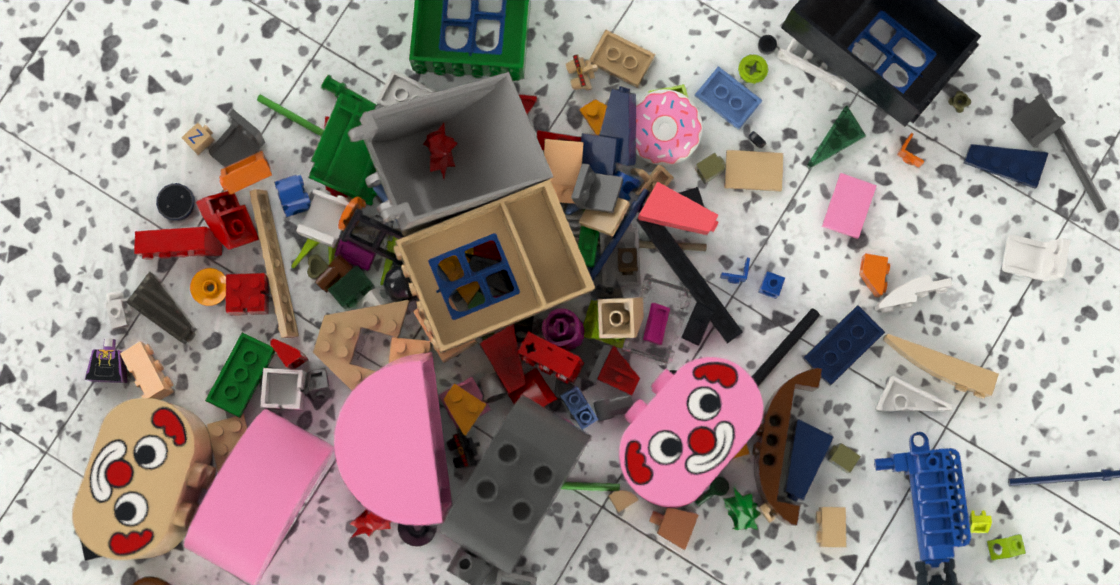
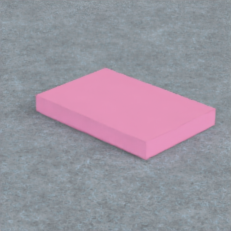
(849, 206)

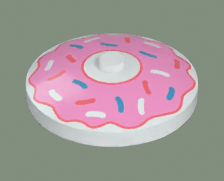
(666, 127)

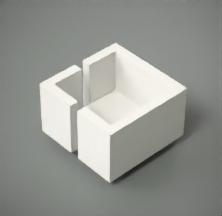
(283, 389)

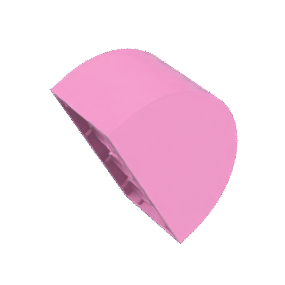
(394, 443)
(257, 496)

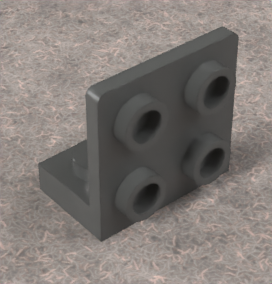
(1037, 121)
(596, 190)
(593, 356)

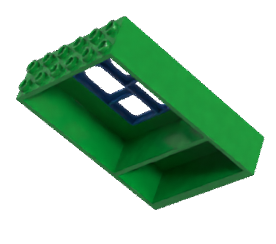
(432, 54)

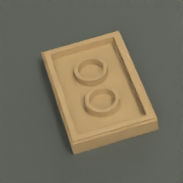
(621, 58)
(753, 170)

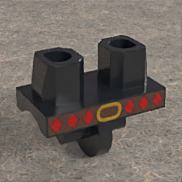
(466, 450)

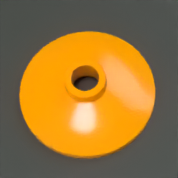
(201, 282)

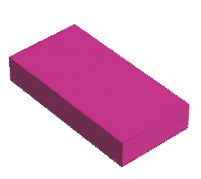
(656, 324)

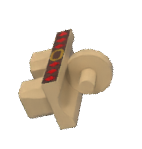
(578, 65)

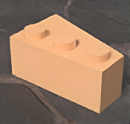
(147, 371)

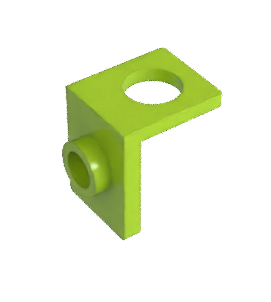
(1011, 547)

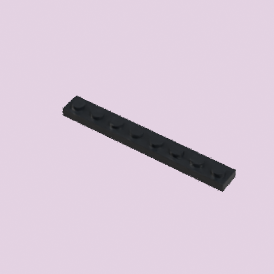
(691, 278)

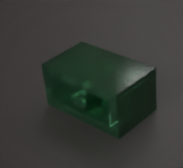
(351, 288)

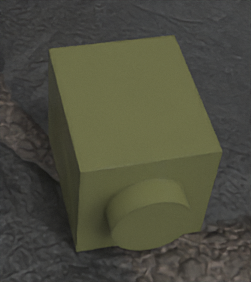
(710, 167)
(843, 457)

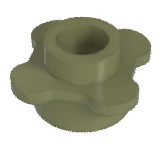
(965, 101)

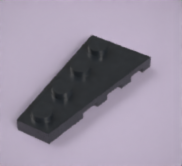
(499, 281)

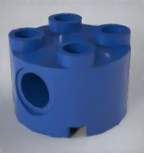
(292, 196)

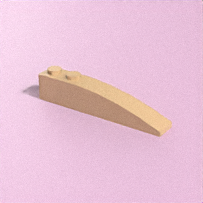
(946, 368)

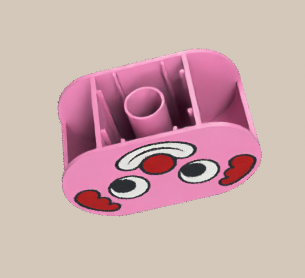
(689, 430)

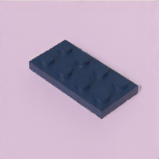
(844, 345)

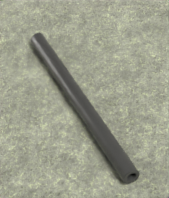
(1078, 167)

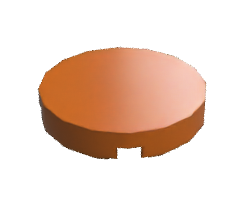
(355, 203)

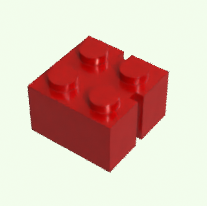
(245, 292)

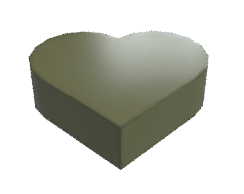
(316, 266)

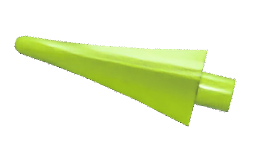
(309, 246)
(388, 263)

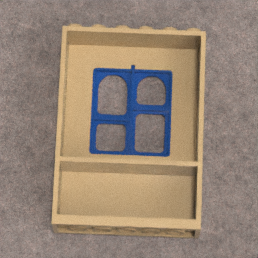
(534, 251)

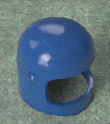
(628, 184)

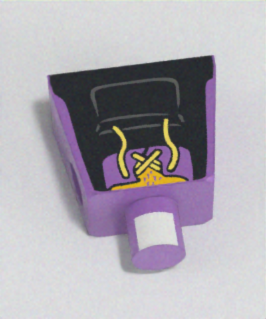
(106, 364)

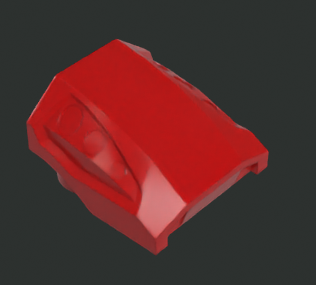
(534, 389)

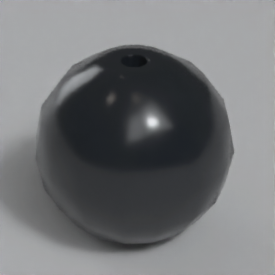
(397, 285)

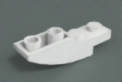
(906, 294)

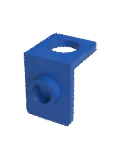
(733, 278)

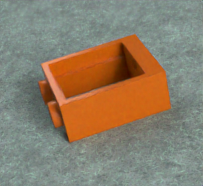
(245, 172)

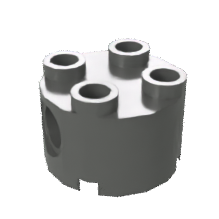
(469, 567)

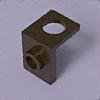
(627, 268)

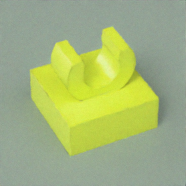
(980, 523)

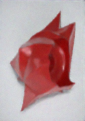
(440, 149)
(368, 523)

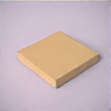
(605, 221)

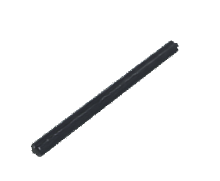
(785, 346)

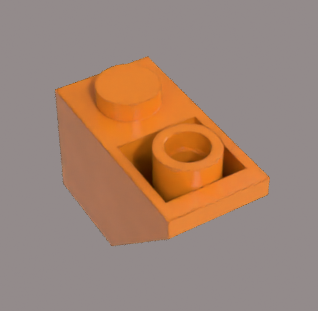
(873, 273)

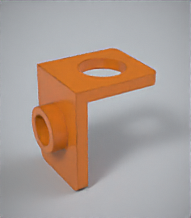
(908, 157)

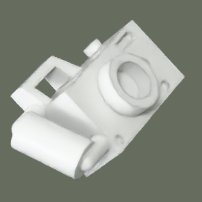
(117, 311)

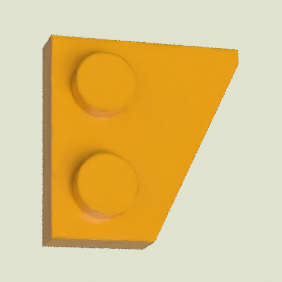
(463, 407)

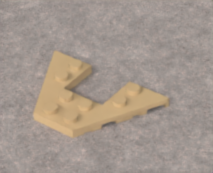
(341, 333)

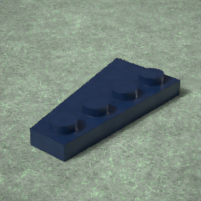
(1013, 164)

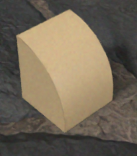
(622, 499)

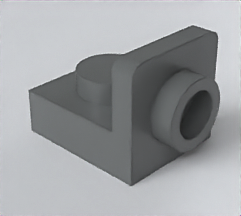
(318, 384)

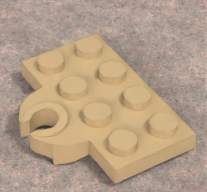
(225, 436)

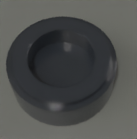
(767, 44)
(757, 140)

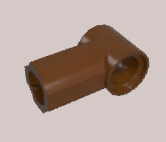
(336, 270)

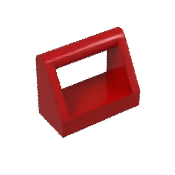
(289, 355)

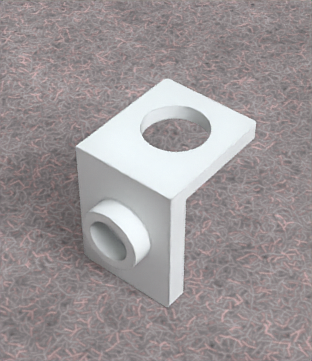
(373, 298)

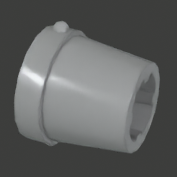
(492, 388)

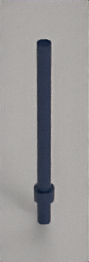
(636, 207)
(1104, 474)

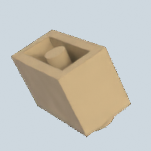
(831, 526)

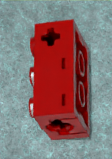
(550, 358)

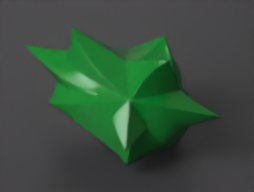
(742, 510)

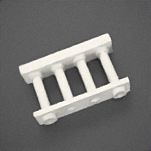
(836, 82)

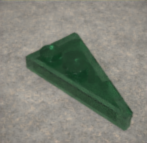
(842, 134)

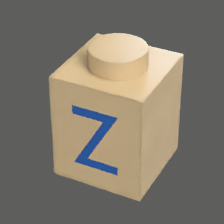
(198, 138)

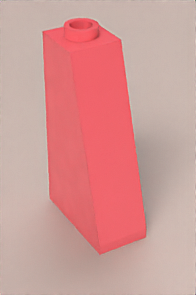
(677, 211)

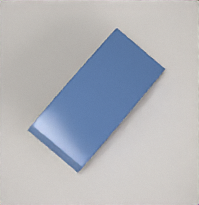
(579, 407)

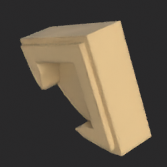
(765, 510)

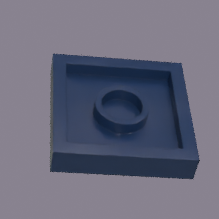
(600, 153)

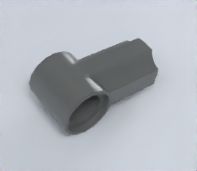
(608, 409)

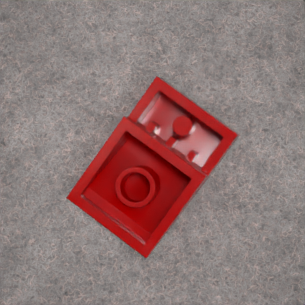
(228, 219)

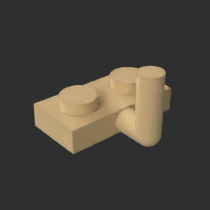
(659, 175)

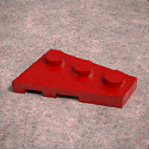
(504, 357)

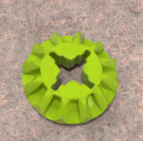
(749, 61)

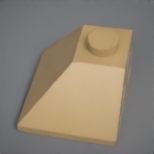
(620, 317)

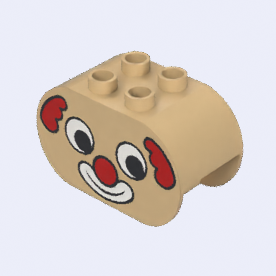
(143, 480)

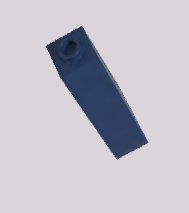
(621, 123)
(805, 457)

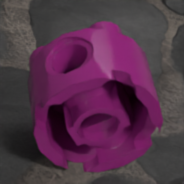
(563, 329)

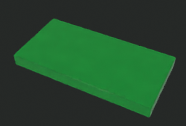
(240, 375)

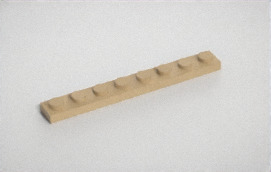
(274, 264)

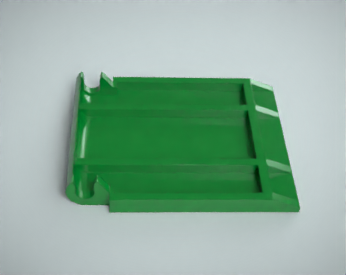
(337, 159)

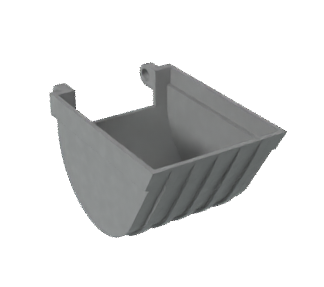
(492, 158)

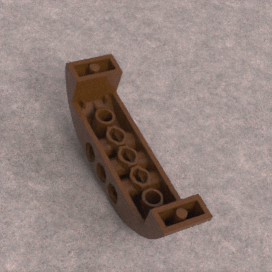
(768, 476)

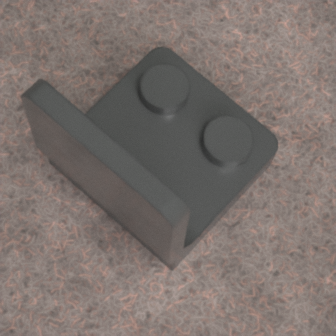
(237, 142)

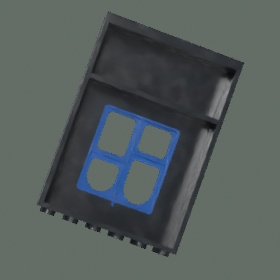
(834, 26)

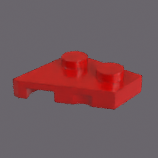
(618, 373)

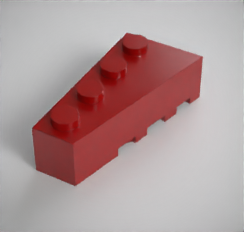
(176, 243)

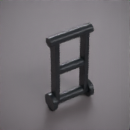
(375, 246)

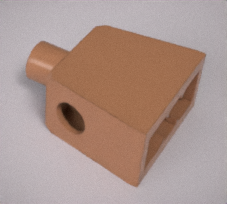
(675, 525)

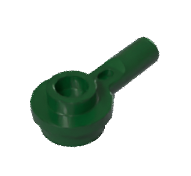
(718, 487)

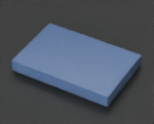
(728, 98)

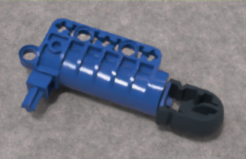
(933, 505)

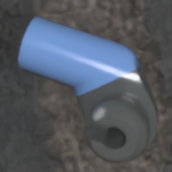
(569, 209)

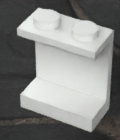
(323, 218)

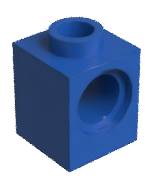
(771, 285)

